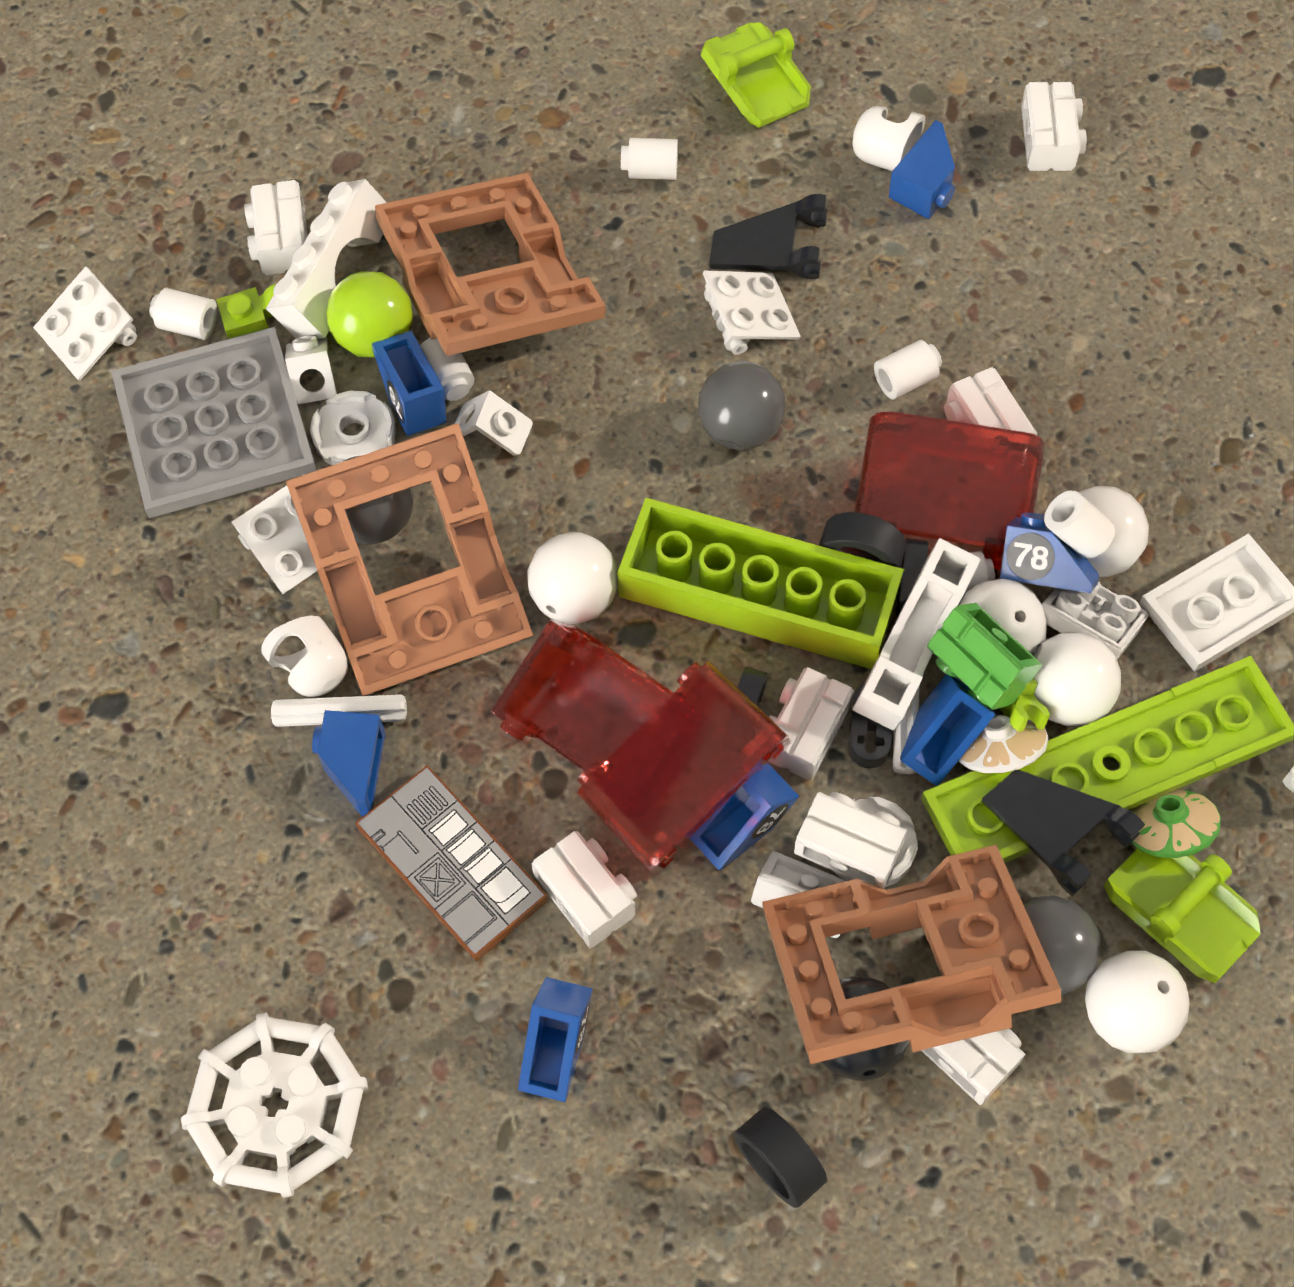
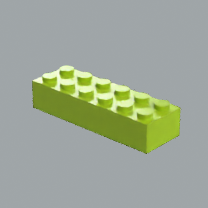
(759, 583)

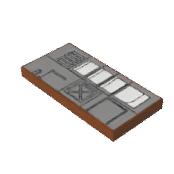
(452, 862)

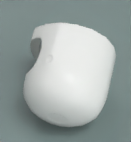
(883, 141)
(317, 666)

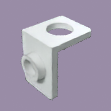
(309, 354)
(496, 421)

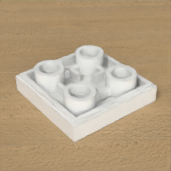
(1098, 614)

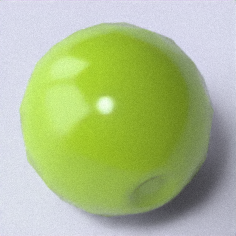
(368, 310)

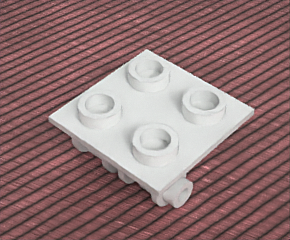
(748, 308)
(85, 324)
(277, 540)

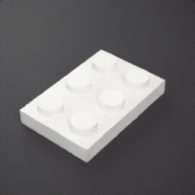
(1220, 602)

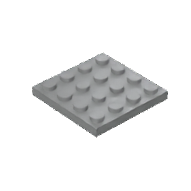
(212, 422)

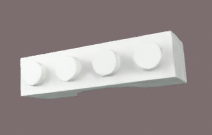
(304, 292)
(905, 652)

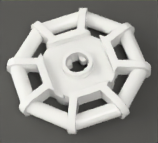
(291, 1127)

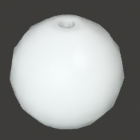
(1130, 529)
(572, 578)
(1013, 608)
(1076, 678)
(1137, 1002)

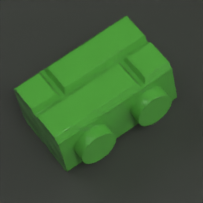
(983, 656)

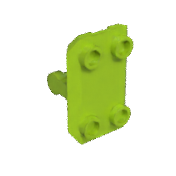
(758, 72)
(1186, 909)

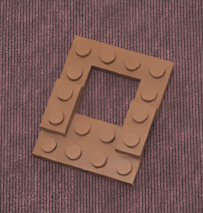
(494, 303)
(429, 620)
(976, 934)

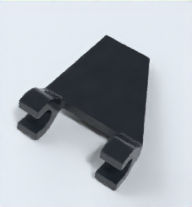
(768, 240)
(1055, 819)

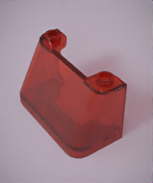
(949, 478)
(577, 696)
(681, 765)

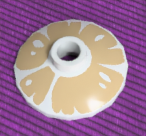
(1004, 748)

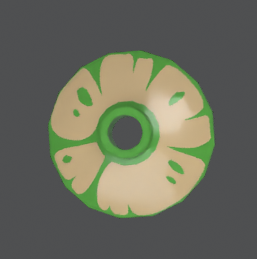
(1177, 824)

